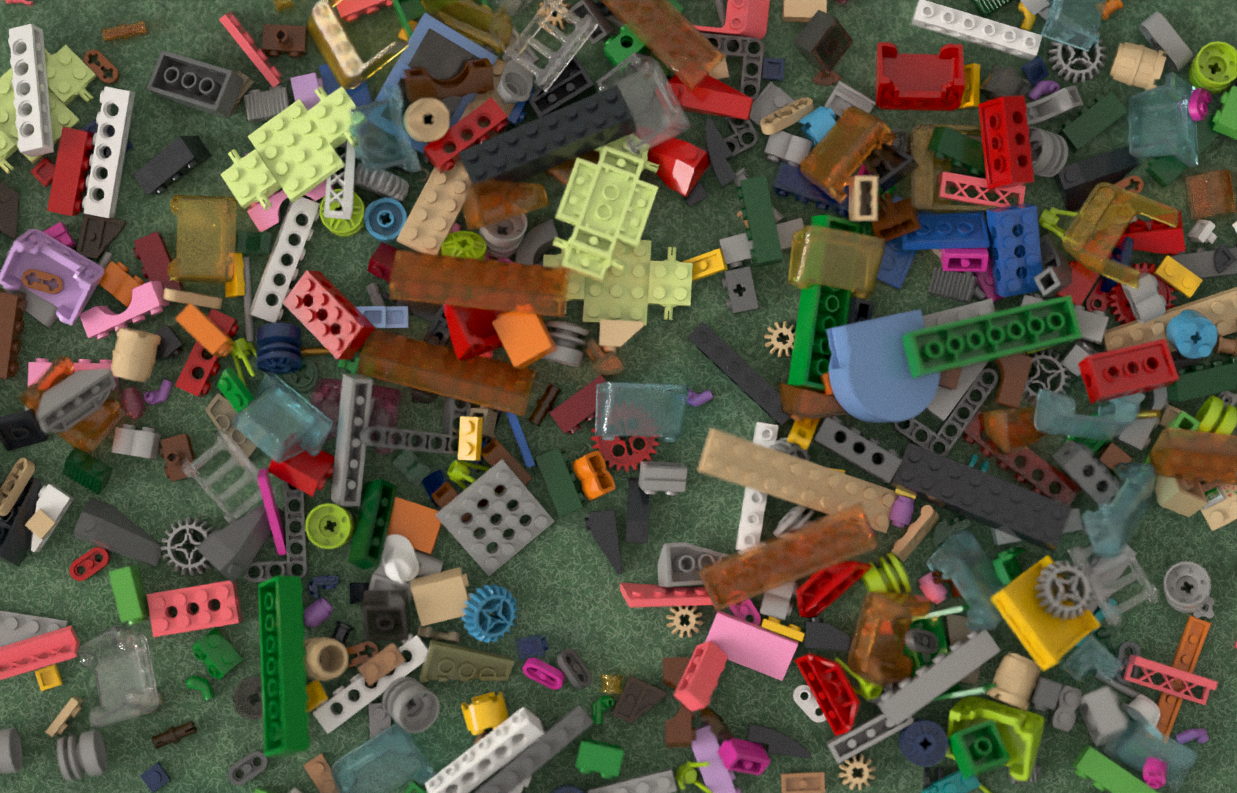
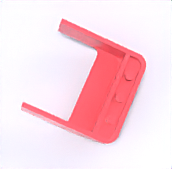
(743, 19)

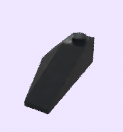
(1079, 179)
(13, 532)

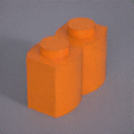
(119, 282)
(593, 475)

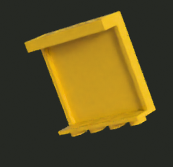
(1041, 633)

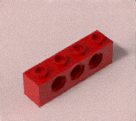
(488, 112)
(196, 359)

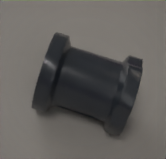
(341, 632)

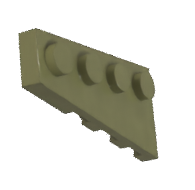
(456, 662)

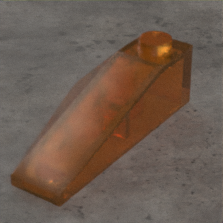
(500, 200)
(808, 403)

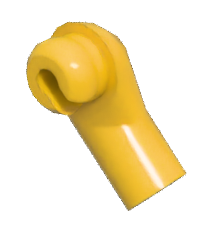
(1029, 17)

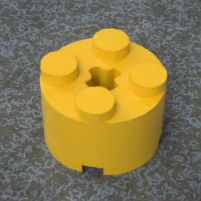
(484, 712)

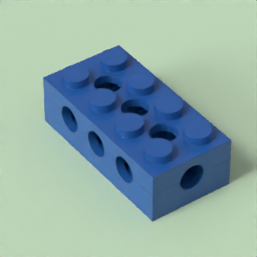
(1002, 246)

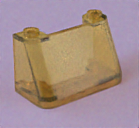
(204, 239)
(836, 260)

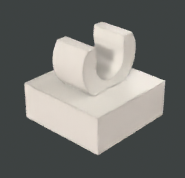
(1202, 232)

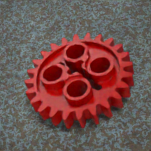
(1119, 300)
(625, 460)

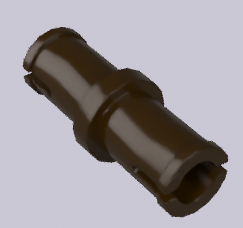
(544, 405)
(174, 734)

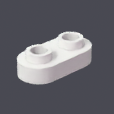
(808, 705)

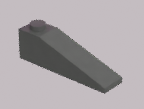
(113, 531)
(237, 544)

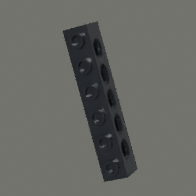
(739, 372)

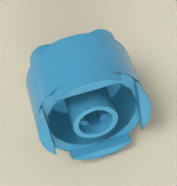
(817, 124)
(382, 209)
(1192, 334)

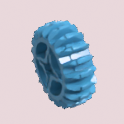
(493, 600)

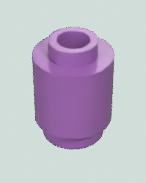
(902, 511)
(317, 612)

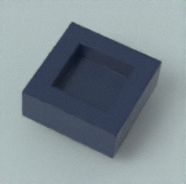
(773, 69)
(1035, 70)
(155, 777)

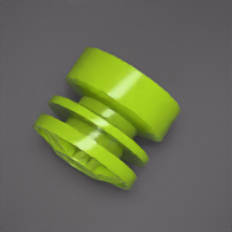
(1220, 57)
(345, 227)
(464, 245)
(318, 521)
(887, 577)

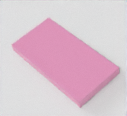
(752, 645)

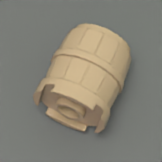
(1137, 65)
(414, 120)
(134, 354)
(331, 655)
(1015, 680)

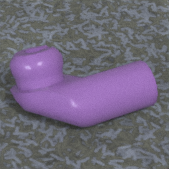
(1043, 87)
(159, 395)
(698, 399)
(1190, 734)

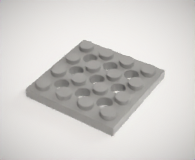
(497, 503)

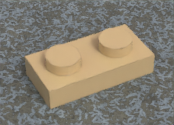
(60, 724)

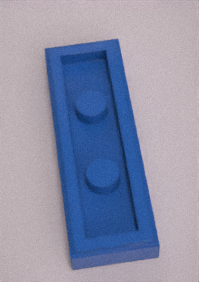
(522, 443)

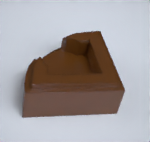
(826, 79)

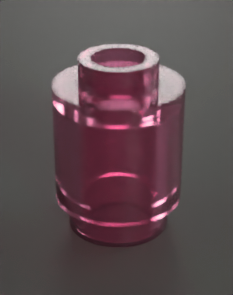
(132, 403)

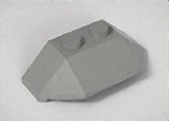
(74, 399)

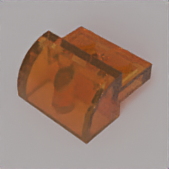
(1210, 194)
(606, 365)

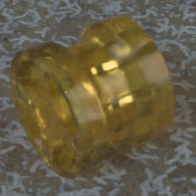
(282, 4)
(611, 683)

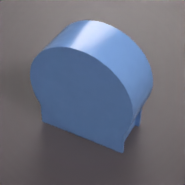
(872, 369)

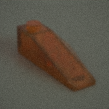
(1012, 428)

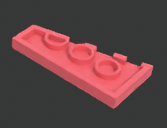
(247, 43)
(654, 596)

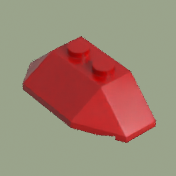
(827, 586)
(831, 691)

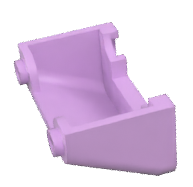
(47, 254)

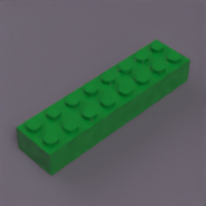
(818, 310)
(991, 337)
(283, 666)

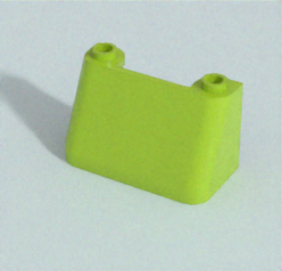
(1018, 729)

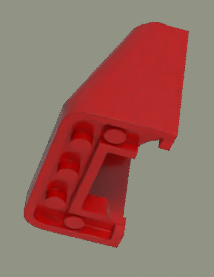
(919, 79)
(472, 330)

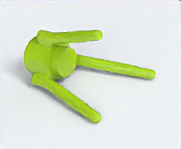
(1050, 220)
(242, 351)
(459, 471)
(868, 689)
(688, 775)

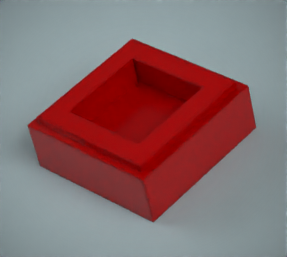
(44, 171)

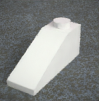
(55, 504)

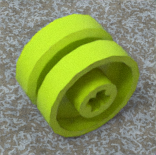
(1215, 417)

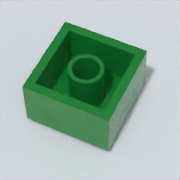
(978, 749)
(599, 757)

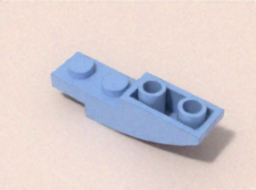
(386, 316)

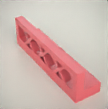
(980, 185)
(36, 649)
(1174, 673)

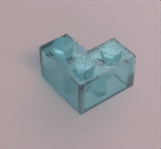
(1092, 656)

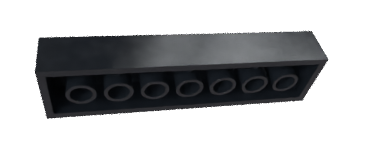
(551, 139)
(981, 497)

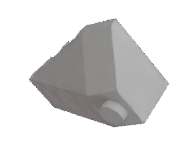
(681, 564)

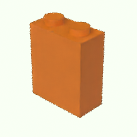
(205, 331)
(524, 337)
(415, 523)

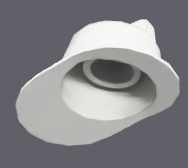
(399, 559)
(1143, 710)

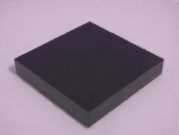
(21, 430)

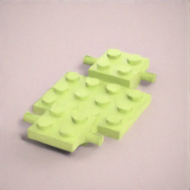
(66, 81)
(292, 150)
(605, 207)
(629, 291)

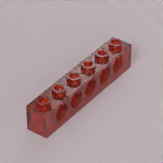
(1066, 488)

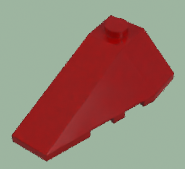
(712, 98)
(679, 164)
(1156, 236)

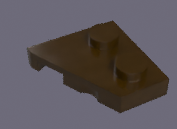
(8, 211)
(97, 235)
(636, 699)
(718, 728)

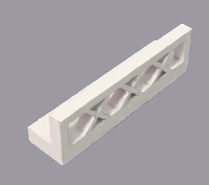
(347, 185)

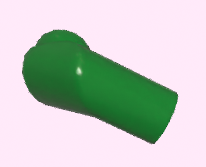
(201, 684)
(599, 707)

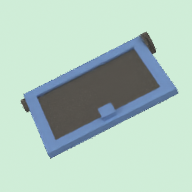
(444, 56)

